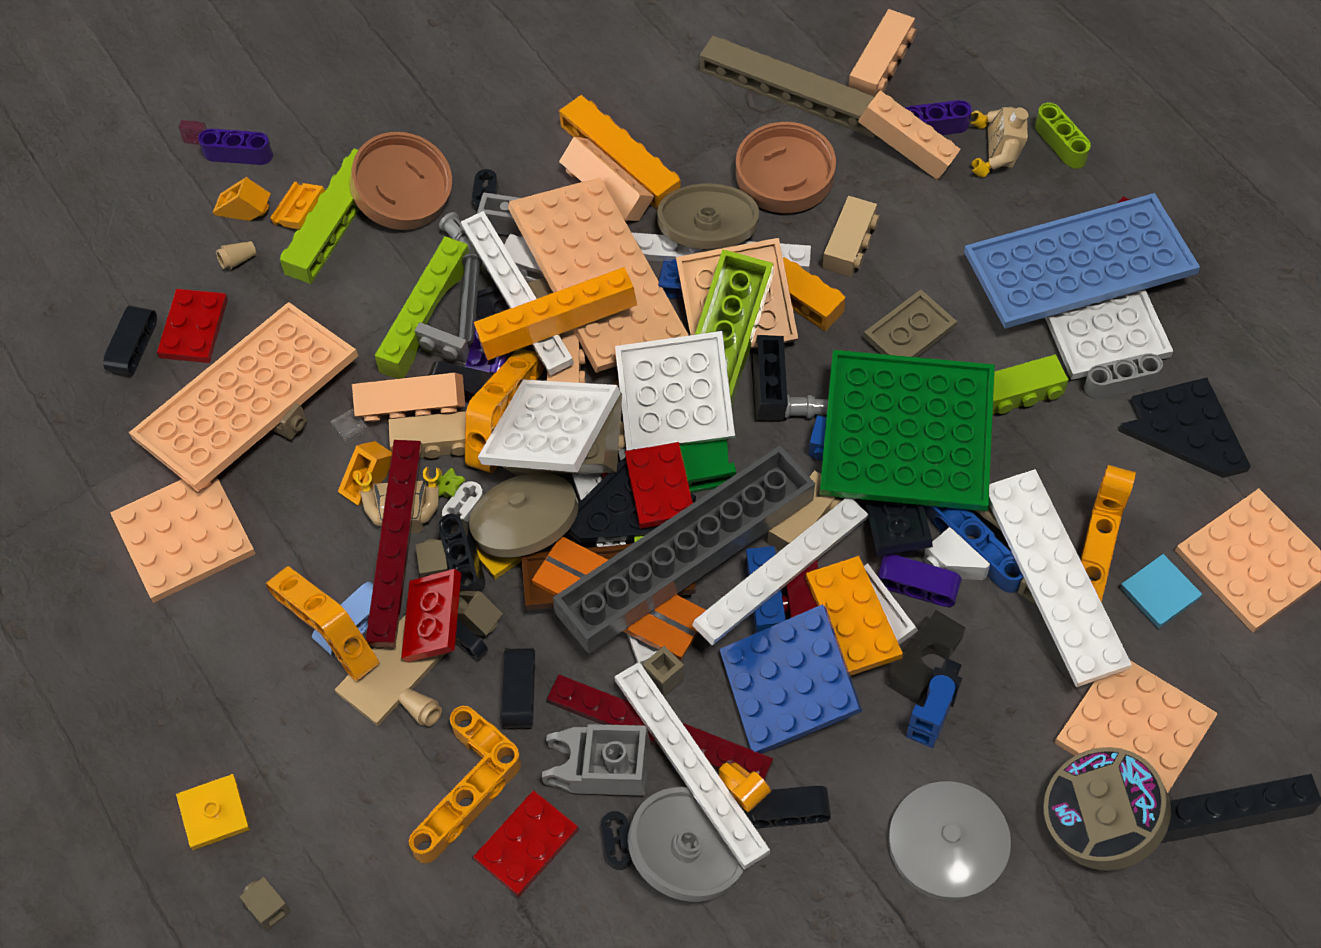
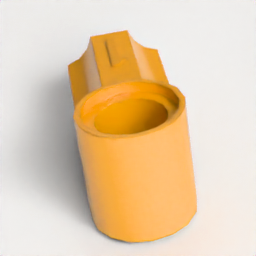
(745, 787)

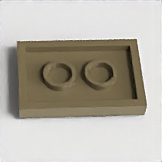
(911, 327)

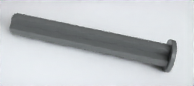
(469, 297)

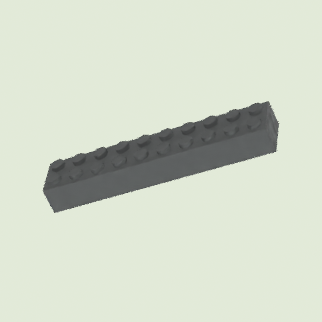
(683, 549)

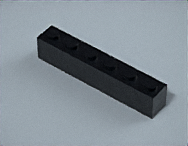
(1242, 807)

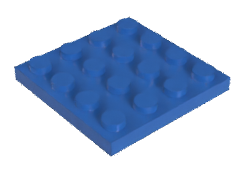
(790, 680)

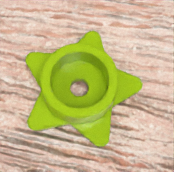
(453, 482)

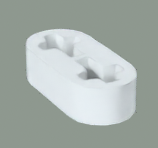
(461, 503)

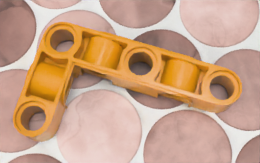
(492, 400)
(1106, 516)
(326, 618)
(480, 784)

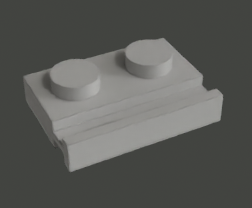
(442, 344)

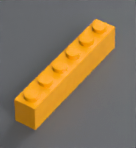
(584, 120)
(556, 313)

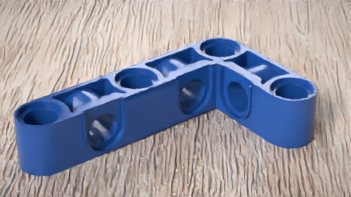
(986, 544)

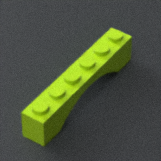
(401, 343)

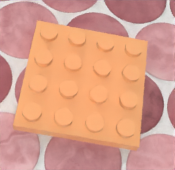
(697, 273)
(181, 536)
(1254, 560)
(1141, 716)

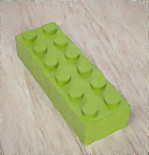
(736, 307)

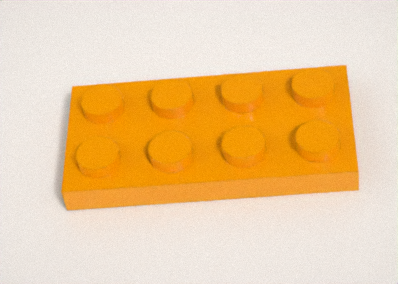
(855, 615)

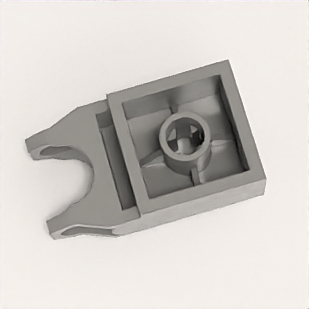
(601, 760)

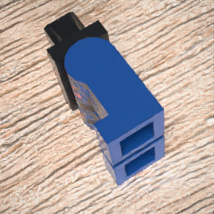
(941, 694)

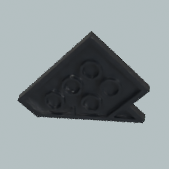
(1189, 426)
(609, 511)

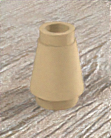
(235, 254)
(422, 708)

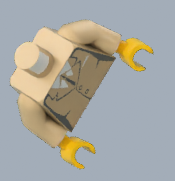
(1005, 137)
(425, 502)

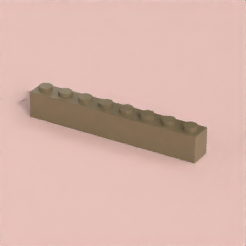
(785, 83)

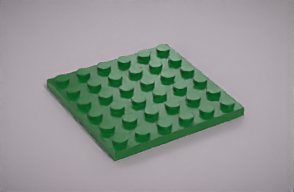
(908, 430)

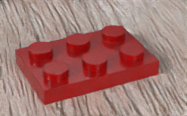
(192, 325)
(658, 483)
(431, 615)
(526, 843)

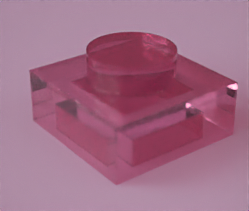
(190, 131)

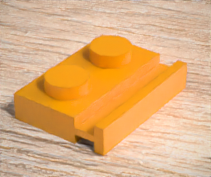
(296, 205)

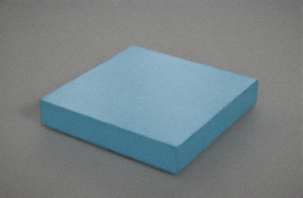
(1161, 591)

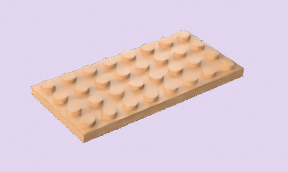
(581, 236)
(243, 395)

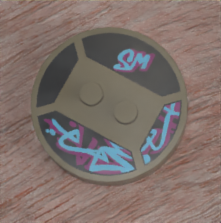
(1107, 808)

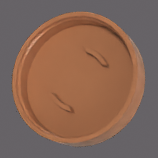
(785, 167)
(400, 180)

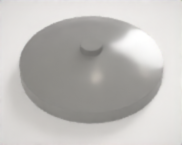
(949, 841)
(681, 848)

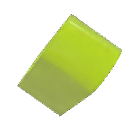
(1062, 135)

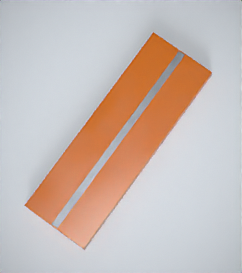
(664, 626)

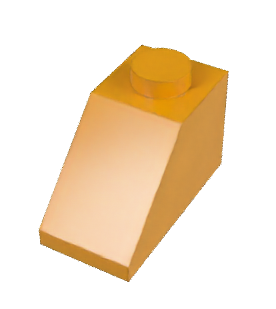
(242, 201)
(369, 457)

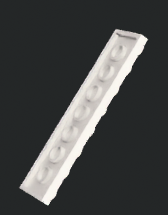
(1057, 579)

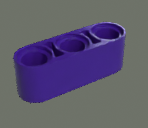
(944, 117)
(235, 146)
(919, 580)

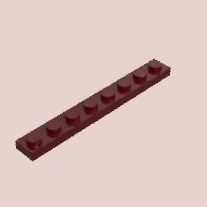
(394, 544)
(612, 710)

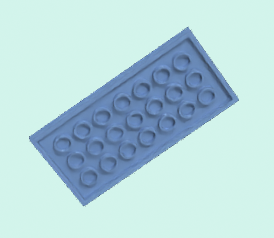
(1080, 260)

